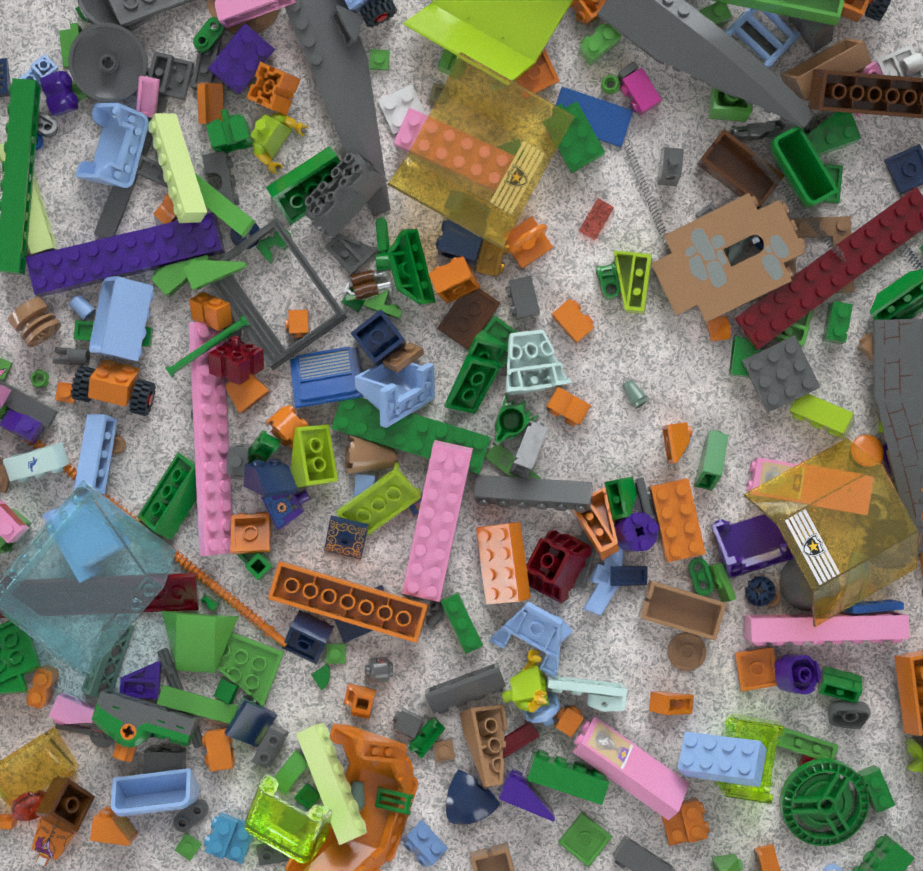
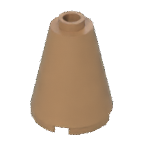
(368, 456)

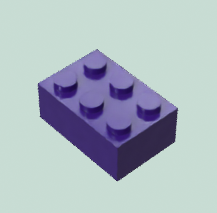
(240, 59)

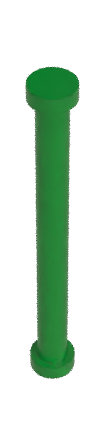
(207, 346)

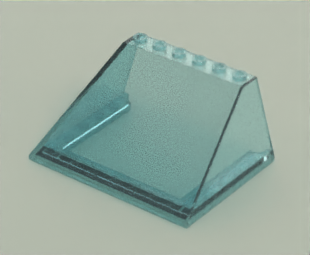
(84, 578)

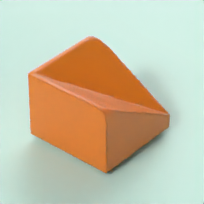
(719, 329)

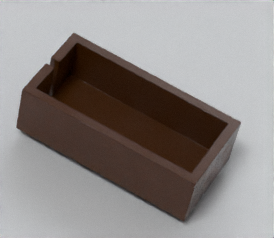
(733, 166)

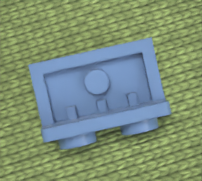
(424, 844)

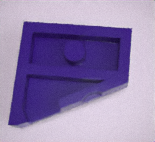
(143, 682)

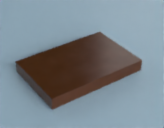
(468, 317)

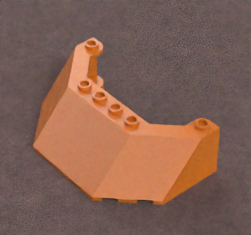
(377, 764)

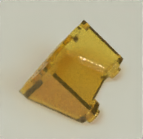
(35, 766)

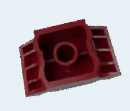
(556, 564)

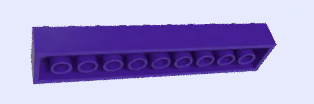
(123, 255)

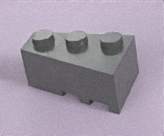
(814, 33)

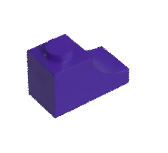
(22, 426)

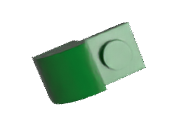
(257, 564)

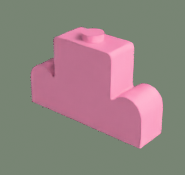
(238, 11)

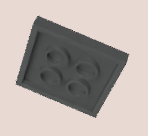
(781, 374)

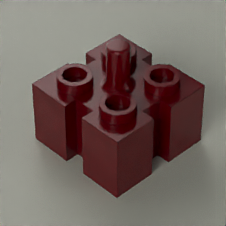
(236, 360)

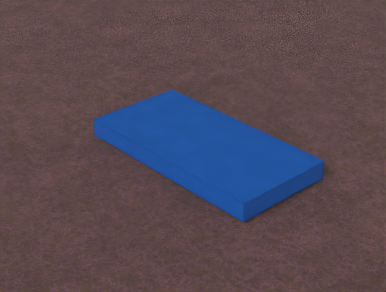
(606, 119)

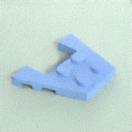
(538, 630)

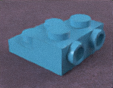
(228, 838)

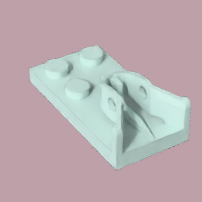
(598, 691)

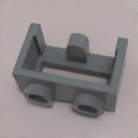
(270, 746)

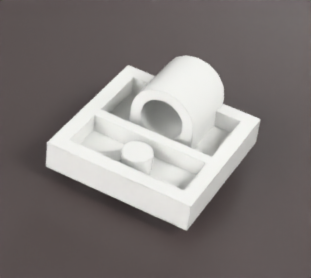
(902, 63)

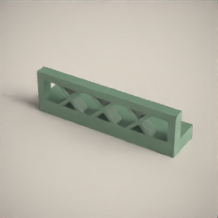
(95, 677)

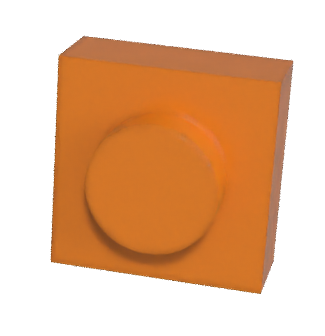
(63, 392)
(7, 821)

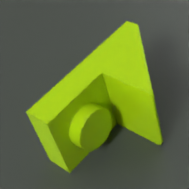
(915, 750)

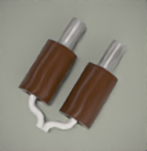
(365, 284)

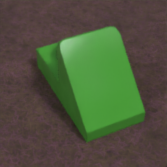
(379, 302)

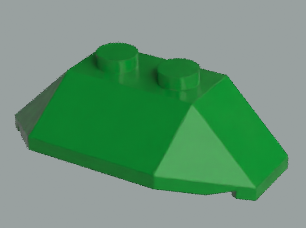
(410, 267)
(900, 299)

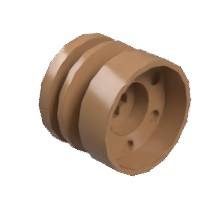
(34, 322)

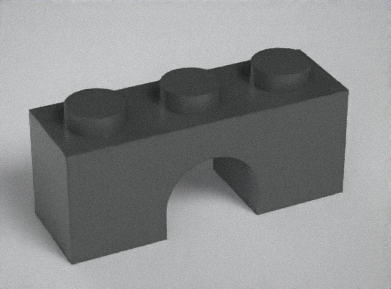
(219, 165)

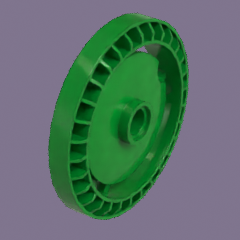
(813, 790)

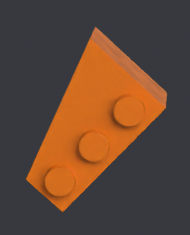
(599, 525)

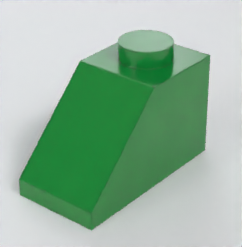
(621, 497)

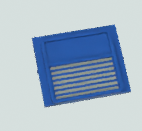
(325, 376)

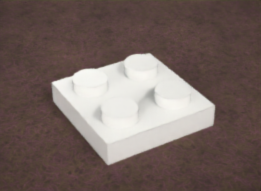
(397, 104)

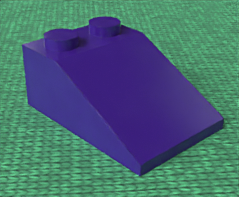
(520, 793)

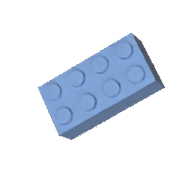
(722, 759)

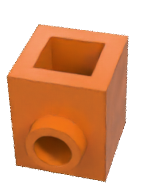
(298, 323)
(569, 719)

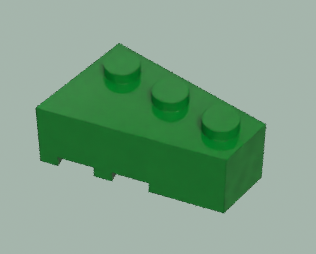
(834, 133)

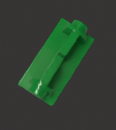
(430, 733)

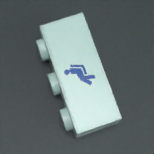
(36, 462)

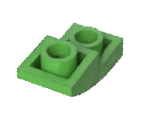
(291, 771)

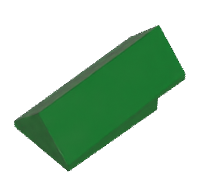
(476, 374)

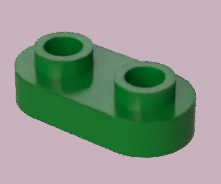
(211, 35)
(700, 576)

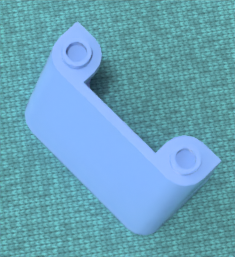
(118, 145)

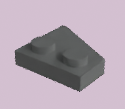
(350, 252)

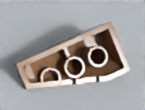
(485, 735)

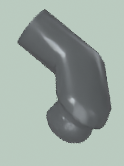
(437, 614)

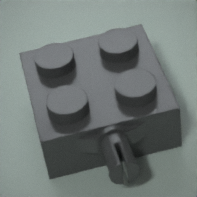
(173, 74)

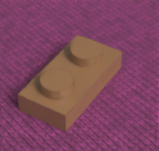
(403, 357)

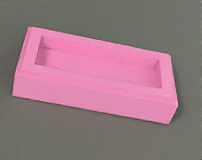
(147, 95)

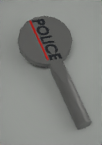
(97, 736)

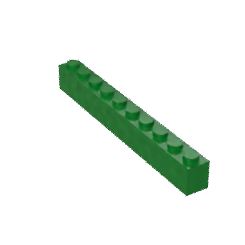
(18, 174)

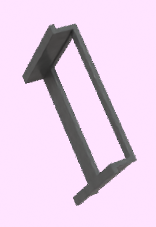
(258, 330)

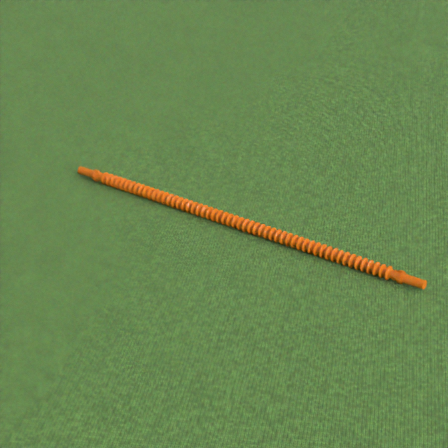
(269, 630)

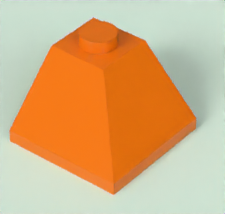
(676, 440)

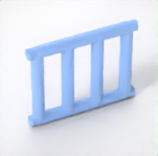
(781, 48)

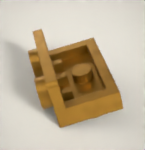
(491, 259)

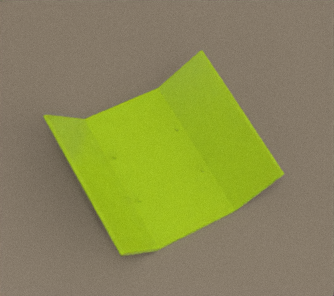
(494, 32)

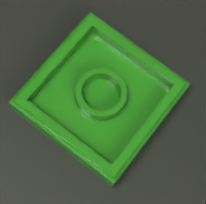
(585, 839)

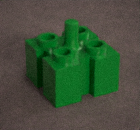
(230, 134)

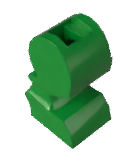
(266, 244)

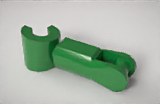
(383, 245)

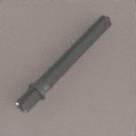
(174, 681)

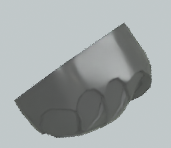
(848, 714)

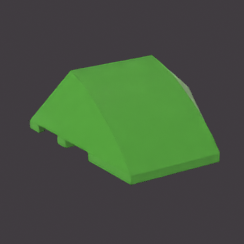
(198, 639)

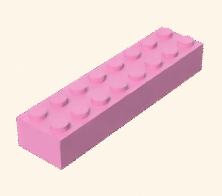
(437, 520)
(843, 626)

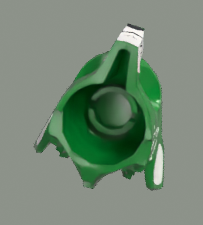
(511, 420)

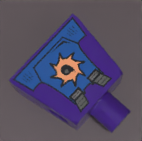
(285, 507)

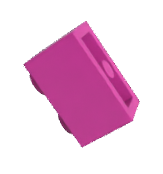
(640, 92)

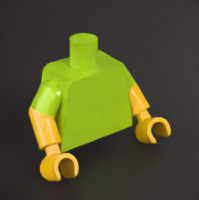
(270, 135)
(528, 686)

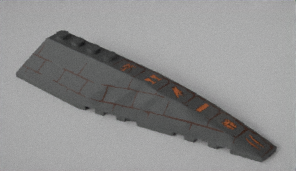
(900, 406)

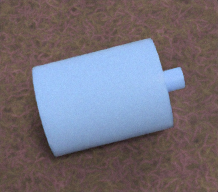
(82, 307)

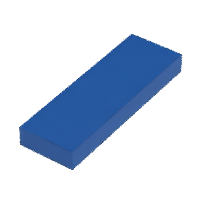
(875, 606)

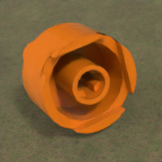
(284, 424)

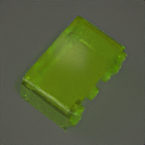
(760, 730)

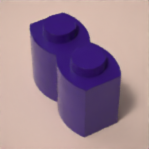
(59, 93)

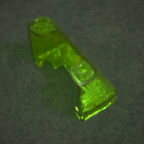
(285, 825)

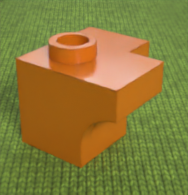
(360, 700)

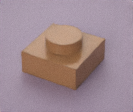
(444, 750)

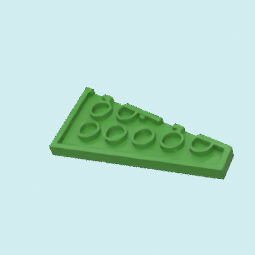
(250, 665)

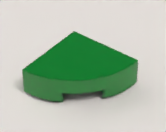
(211, 603)
(322, 676)

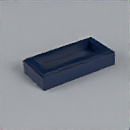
(628, 575)

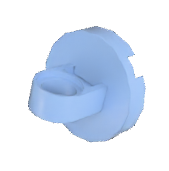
(546, 713)

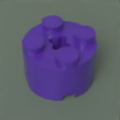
(636, 532)
(797, 673)

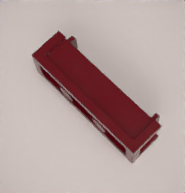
(519, 738)

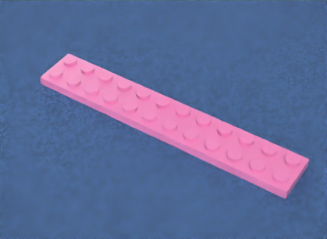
(211, 448)

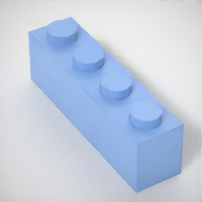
(96, 451)

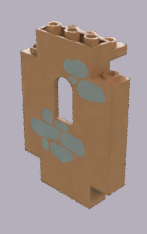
(700, 271)

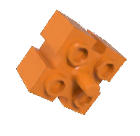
(273, 88)

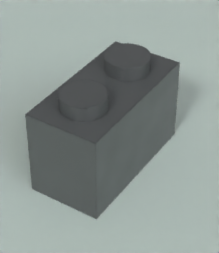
(523, 297)
(162, 760)

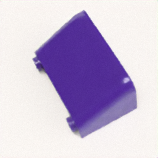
(749, 545)

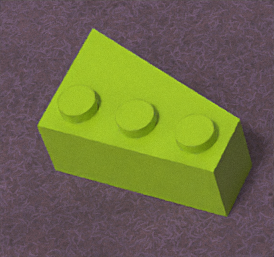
(634, 279)
(823, 415)

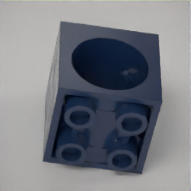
(458, 242)
(378, 337)

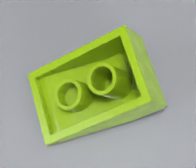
(313, 456)

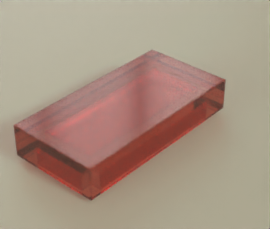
(596, 219)

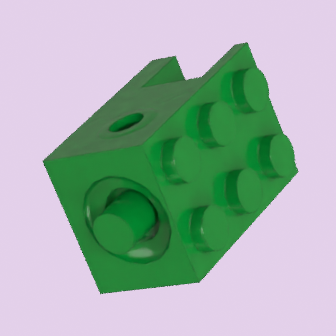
(580, 142)

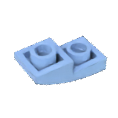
(40, 68)

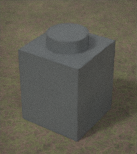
(407, 722)

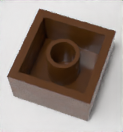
(65, 804)

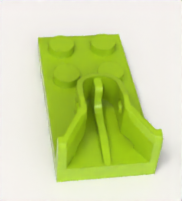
(381, 500)

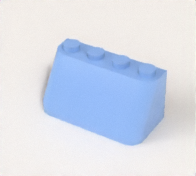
(121, 318)
(154, 792)

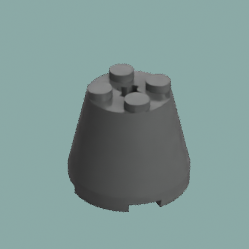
(795, 587)

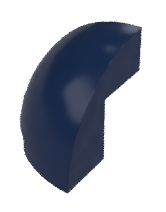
(468, 800)

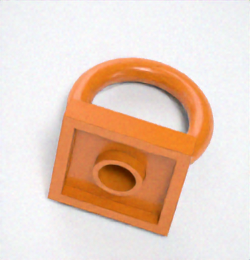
(528, 242)

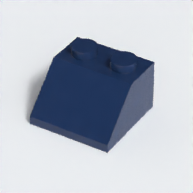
(269, 478)
(307, 636)

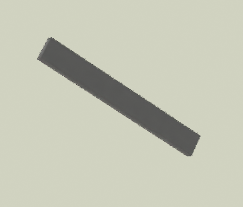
(119, 196)

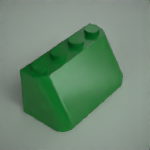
(802, 168)

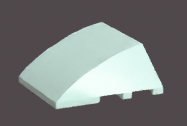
(532, 364)

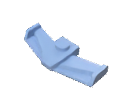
(603, 591)

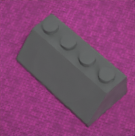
(464, 688)

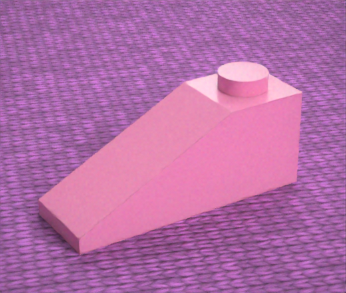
(71, 710)

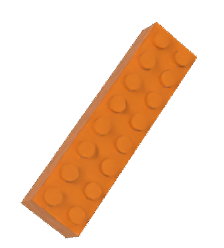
(348, 601)

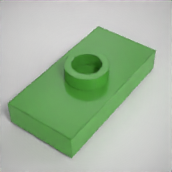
(722, 582)

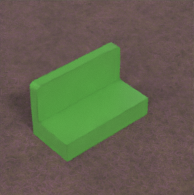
(66, 39)

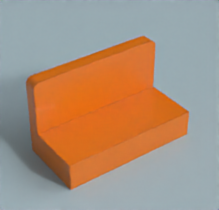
(210, 101)
(767, 858)

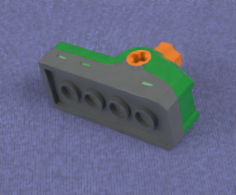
(119, 712)

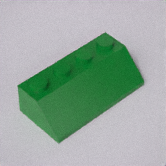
(295, 186)
(171, 498)

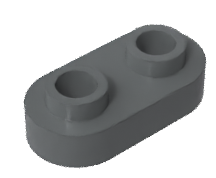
(46, 121)
(190, 815)

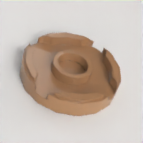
(686, 651)

